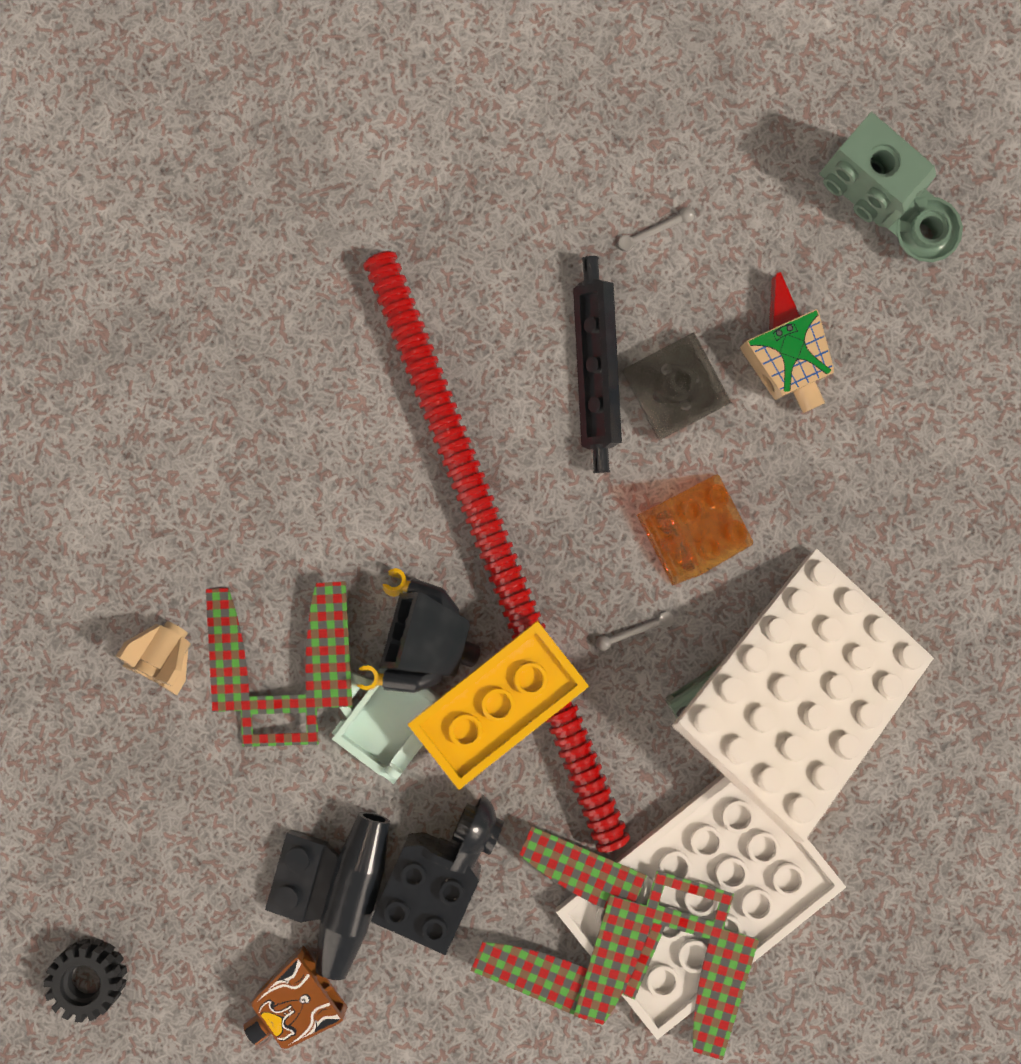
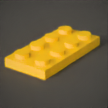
(498, 705)

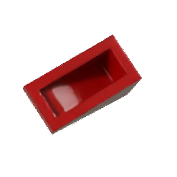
(781, 303)

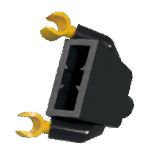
(423, 639)

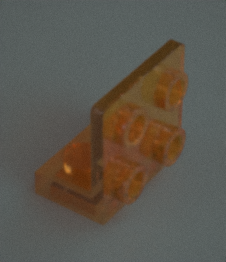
(695, 530)

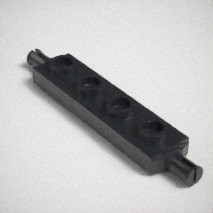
(597, 364)

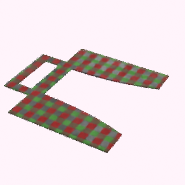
(326, 666)
(591, 878)
(622, 941)

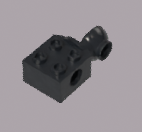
(437, 879)

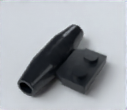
(332, 888)

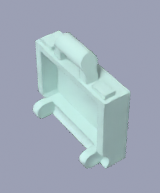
(378, 727)

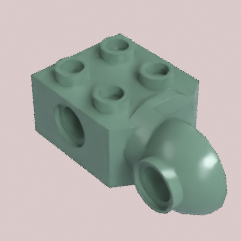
(889, 186)

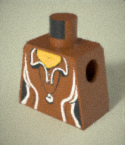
(294, 1004)

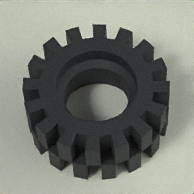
(69, 996)

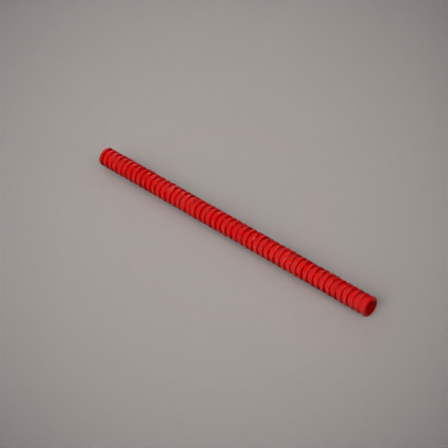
(489, 533)

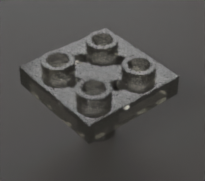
(687, 364)

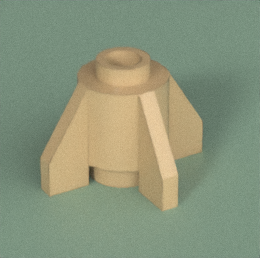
(158, 655)

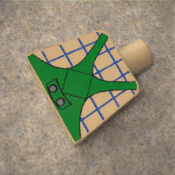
(792, 359)

